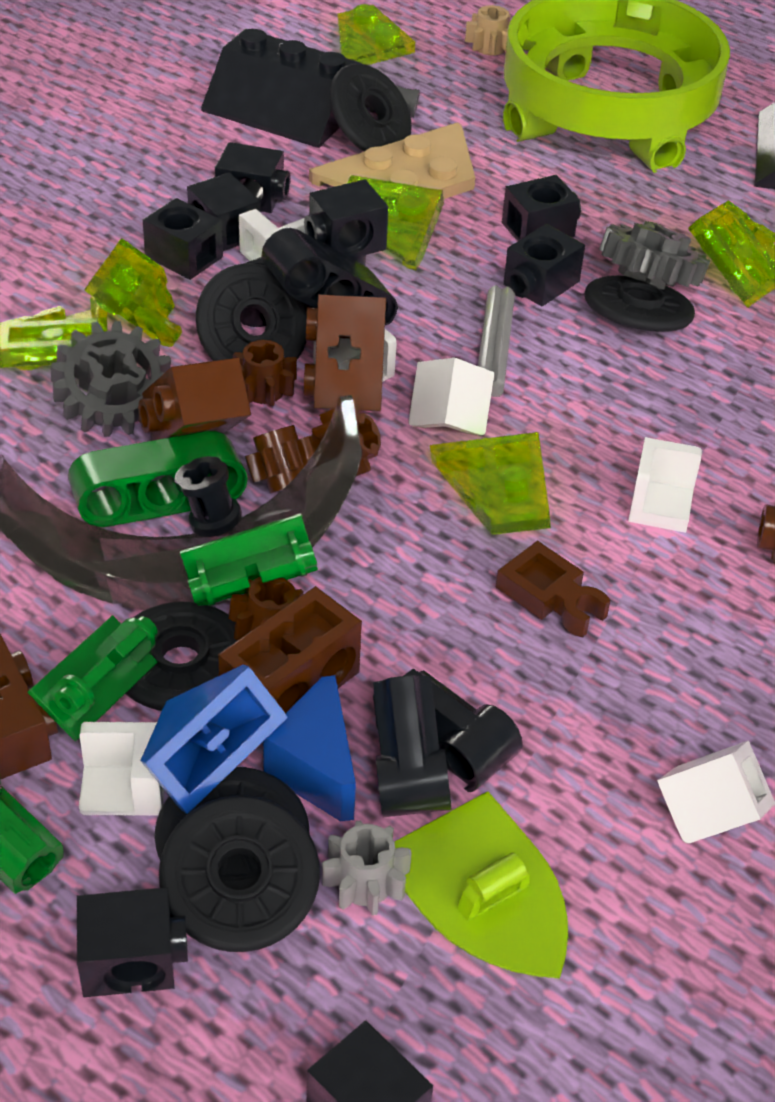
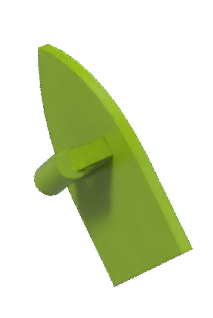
(488, 888)

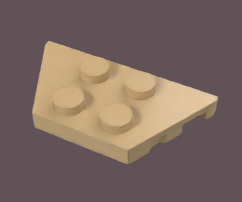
(427, 160)

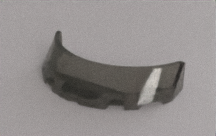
(150, 569)

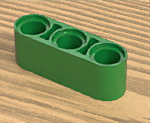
(129, 473)

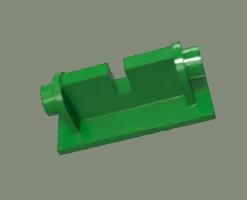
(267, 551)
(97, 673)

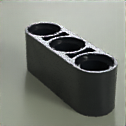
(314, 269)

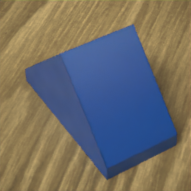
(209, 734)
(313, 751)

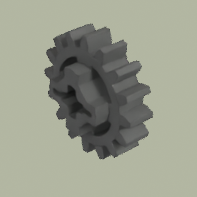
(654, 255)
(109, 373)

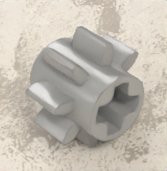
(366, 866)

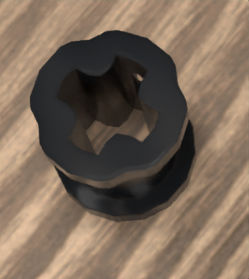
(208, 496)

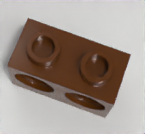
(195, 399)
(299, 647)

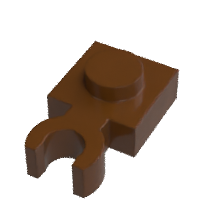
(550, 583)

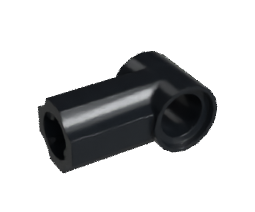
(474, 739)
(411, 764)

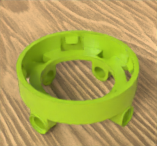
(562, 39)

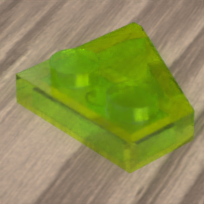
(371, 36)
(410, 217)
(739, 250)
(137, 291)
(34, 339)
(498, 480)

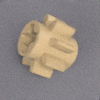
(488, 30)

